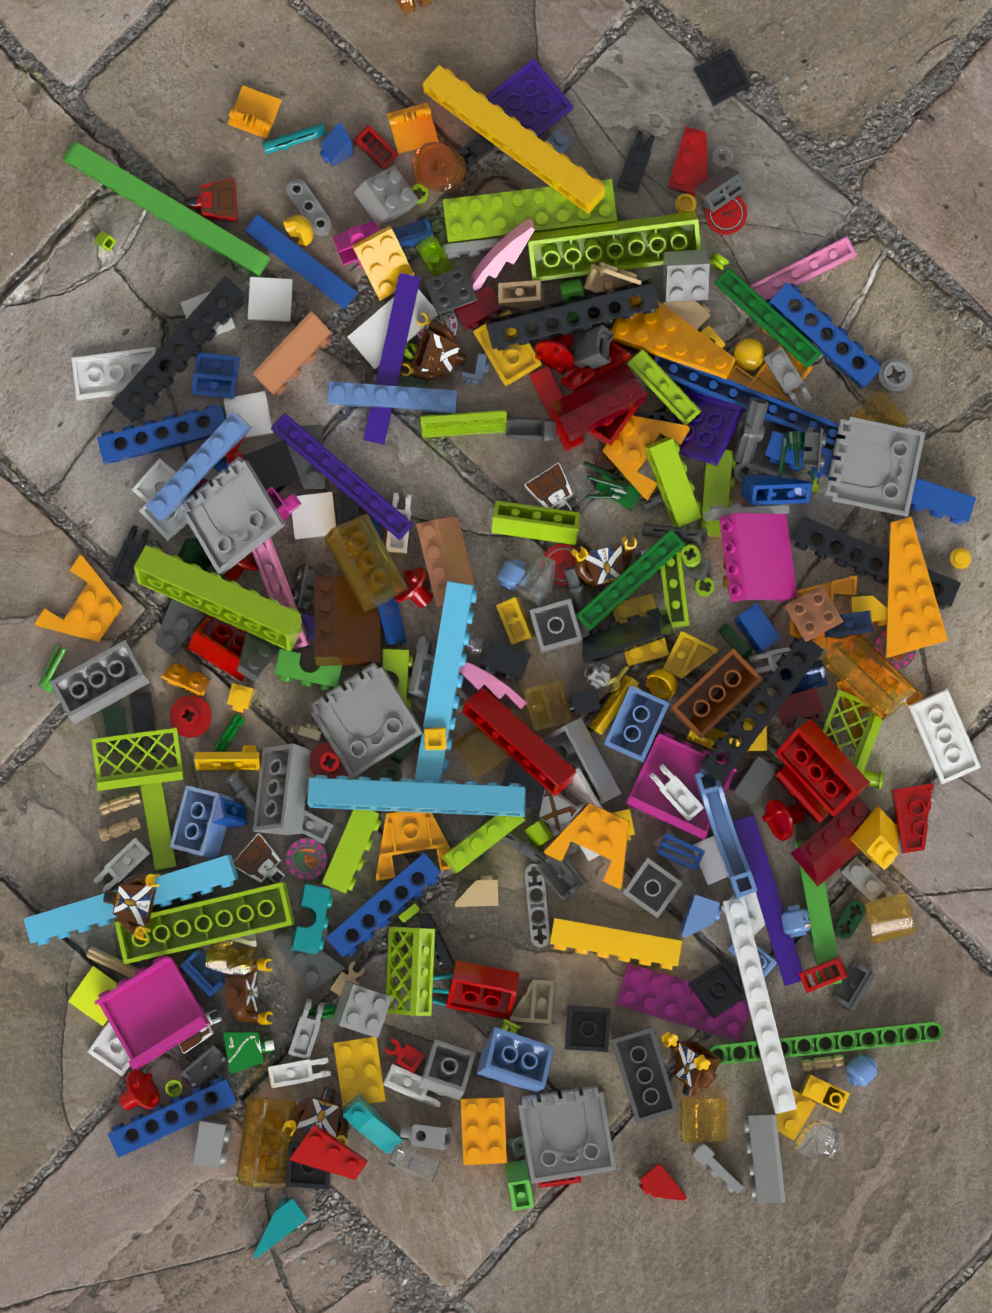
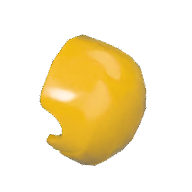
(299, 227)
(749, 354)
(662, 684)

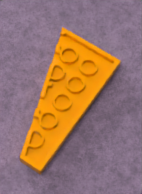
(673, 339)
(911, 602)

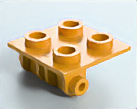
(254, 112)
(412, 127)
(179, 675)

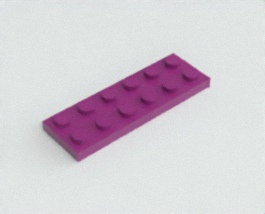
(675, 1001)

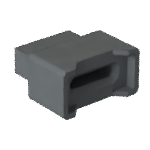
(594, 348)

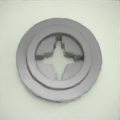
(899, 366)

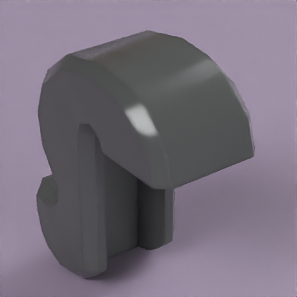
(531, 428)

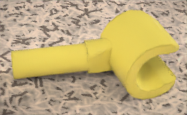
(616, 680)

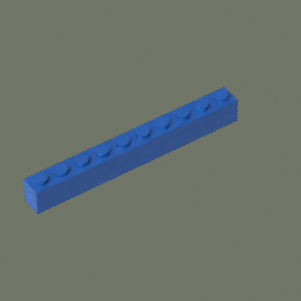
(778, 412)
(926, 495)

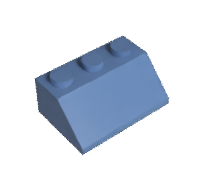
(636, 724)
(194, 827)
(699, 915)
(515, 1060)

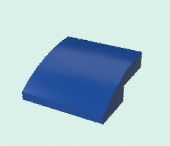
(215, 375)

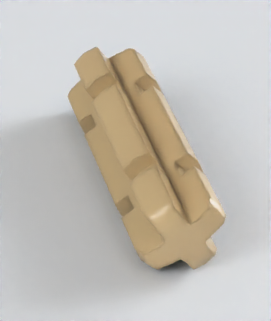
(119, 803)
(119, 829)
(822, 1062)

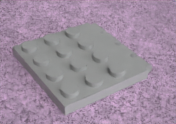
(875, 466)
(232, 515)
(365, 719)
(566, 1134)

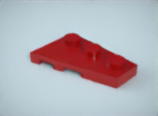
(690, 163)
(579, 377)
(911, 815)
(328, 1154)

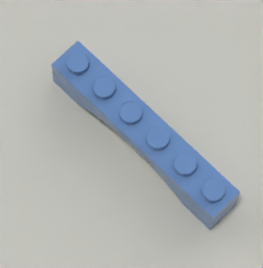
(392, 397)
(199, 464)
(725, 837)

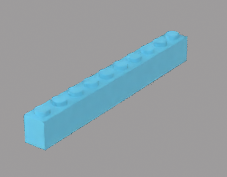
(446, 676)
(416, 796)
(93, 910)

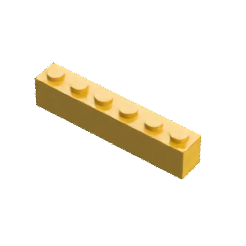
(615, 942)

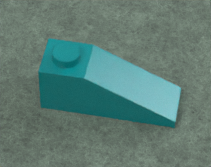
(371, 1124)
(284, 1221)

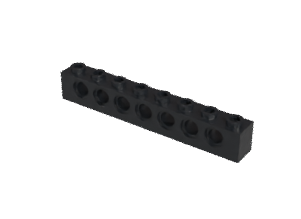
(580, 305)
(152, 369)
(947, 587)
(717, 772)

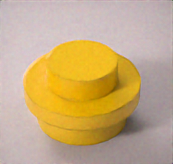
(685, 203)
(960, 558)

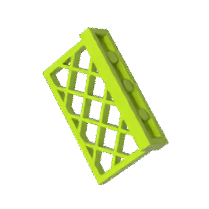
(463, 423)
(869, 732)
(139, 777)
(420, 971)

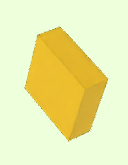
(435, 738)

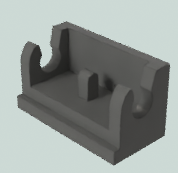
(720, 189)
(753, 779)
(562, 876)
(854, 986)
(205, 1066)

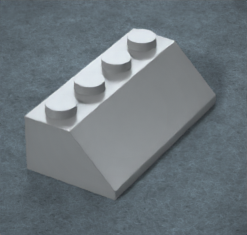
(99, 682)
(577, 747)
(282, 789)
(765, 1157)

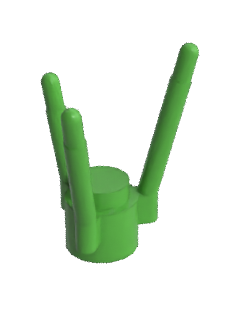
(48, 674)

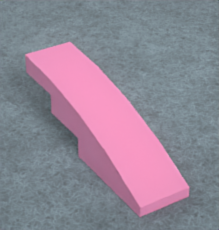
(505, 250)
(479, 678)

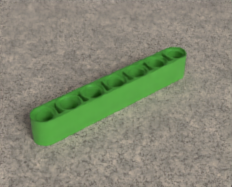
(820, 920)

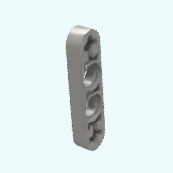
(537, 905)

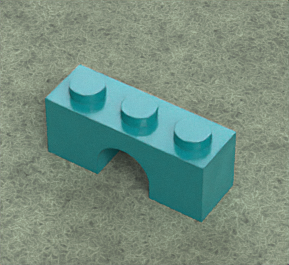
(316, 901)

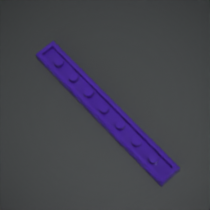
(393, 353)
(342, 476)
(768, 899)

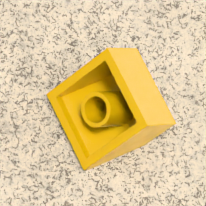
(878, 838)

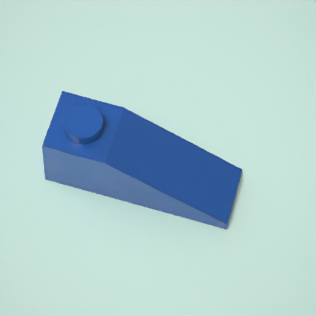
(336, 146)
(775, 490)

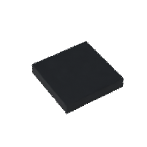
(722, 77)
(273, 465)
(718, 989)

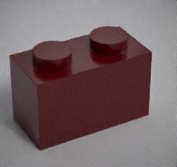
(474, 313)
(802, 704)

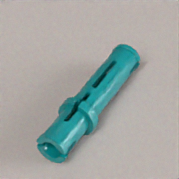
(294, 138)

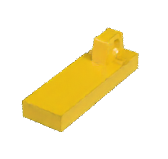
(612, 706)
(218, 761)

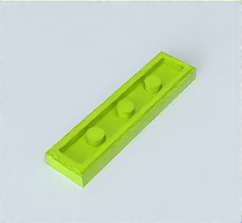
(664, 387)
(158, 825)

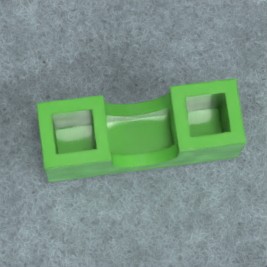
(289, 668)

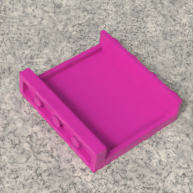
(758, 557)
(682, 762)
(152, 1011)

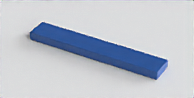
(301, 262)
(390, 614)

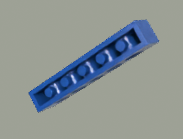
(843, 362)
(108, 440)
(338, 937)
(124, 1145)

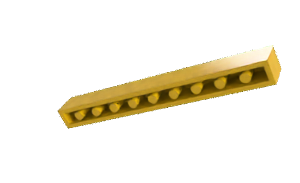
(514, 139)

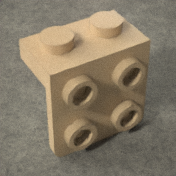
(606, 277)

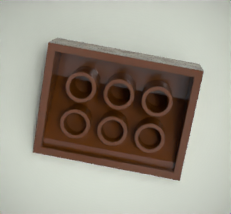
(341, 626)

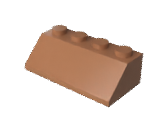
(293, 354)
(444, 555)

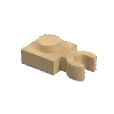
(339, 983)

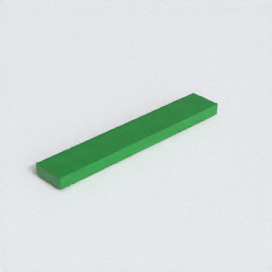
(768, 318)
(630, 580)

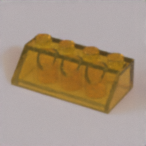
(365, 562)
(869, 675)
(264, 1144)

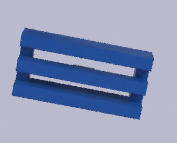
(697, 859)

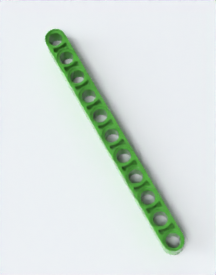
(166, 208)
(835, 1041)

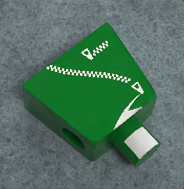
(246, 1049)

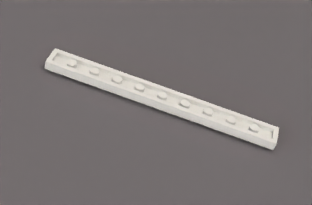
(759, 1005)

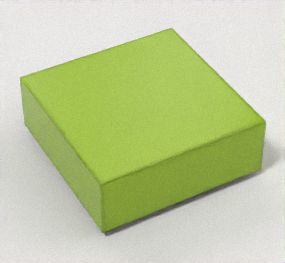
(539, 833)
(411, 911)

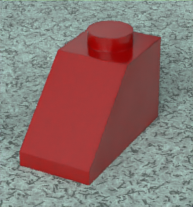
(660, 1184)

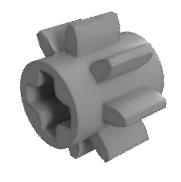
(597, 674)

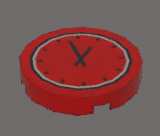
(728, 218)
(563, 559)

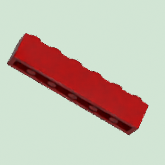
(519, 741)

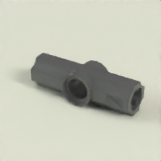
(750, 430)

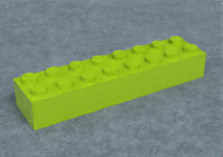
(499, 213)
(618, 244)
(218, 597)
(209, 922)

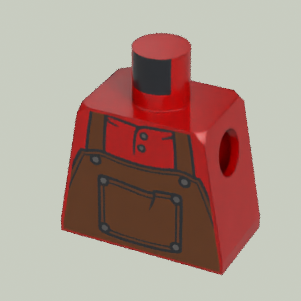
(217, 201)

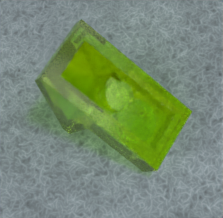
(433, 256)

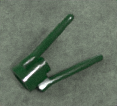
(795, 442)
(617, 486)

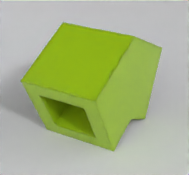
(102, 238)

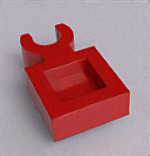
(407, 1057)

